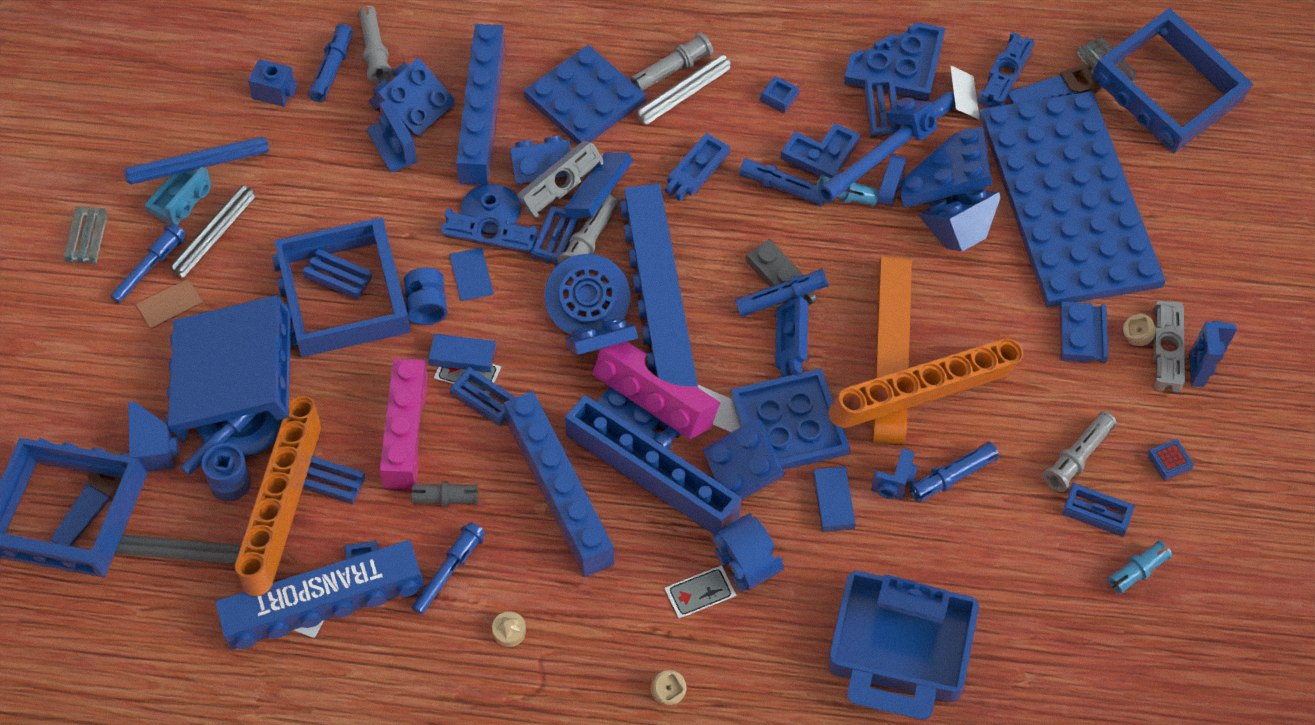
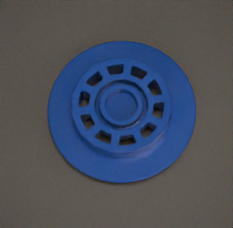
(586, 292)
(253, 438)

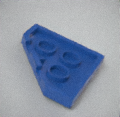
(907, 57)
(951, 169)

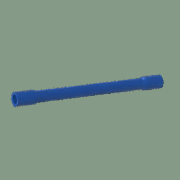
(842, 181)

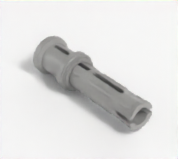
(375, 53)
(683, 56)
(584, 241)
(1072, 460)

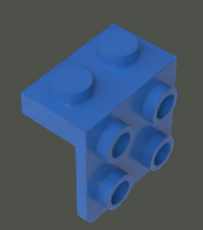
(415, 95)

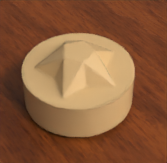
(1139, 330)
(509, 629)
(668, 687)

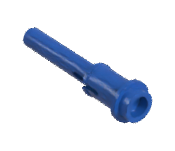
(157, 252)
(219, 436)
(457, 555)

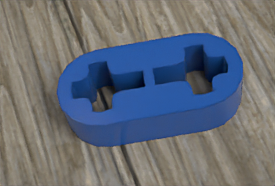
(891, 180)

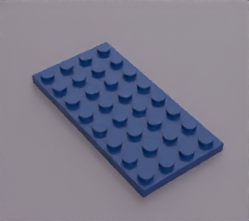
(1071, 199)

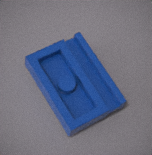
(1083, 332)

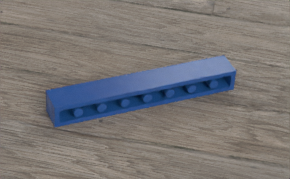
(658, 286)

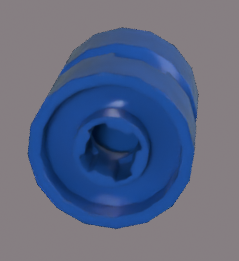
(425, 296)
(226, 472)

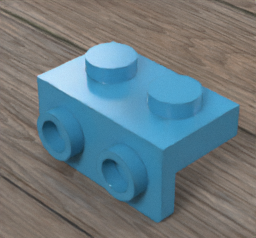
(179, 195)

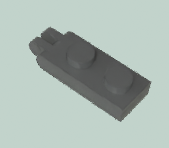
(774, 266)

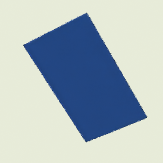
(471, 274)

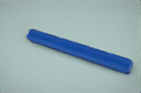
(196, 160)

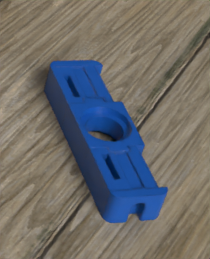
(1000, 85)
(470, 228)

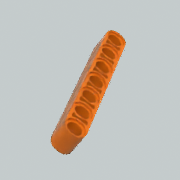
(892, 338)
(924, 383)
(278, 497)

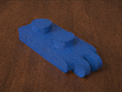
(697, 166)
(791, 336)

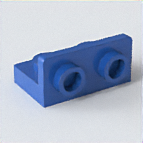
(392, 138)
(1208, 350)
(913, 598)

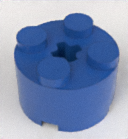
(748, 552)

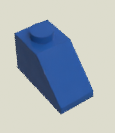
(150, 440)

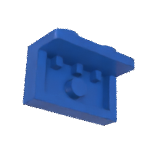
(533, 160)

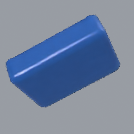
(900, 650)

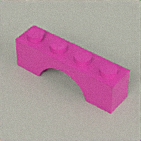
(680, 407)
(402, 424)

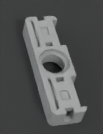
(544, 190)
(1169, 363)

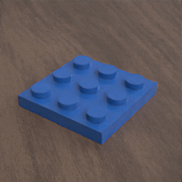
(584, 95)
(794, 417)

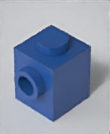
(272, 83)

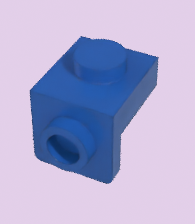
(914, 113)
(894, 485)

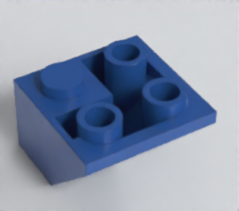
(962, 218)

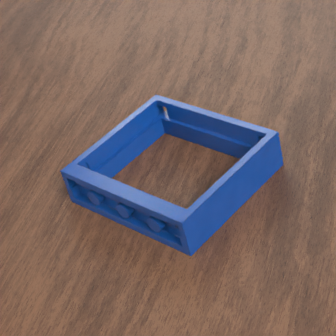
(1198, 53)
(334, 241)
(98, 461)

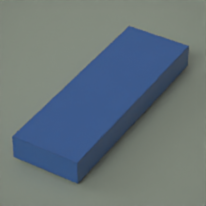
(598, 185)

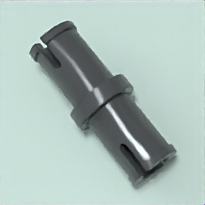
(444, 494)

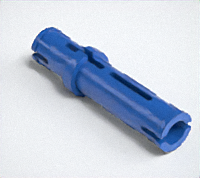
(335, 52)
(779, 180)
(782, 292)
(943, 477)

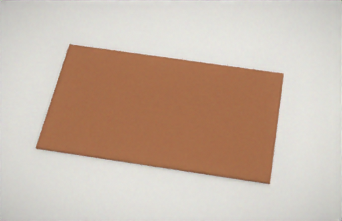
(169, 303)

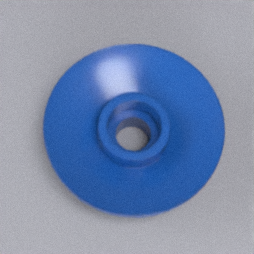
(505, 205)

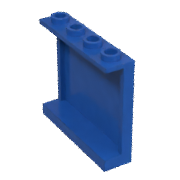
(229, 364)

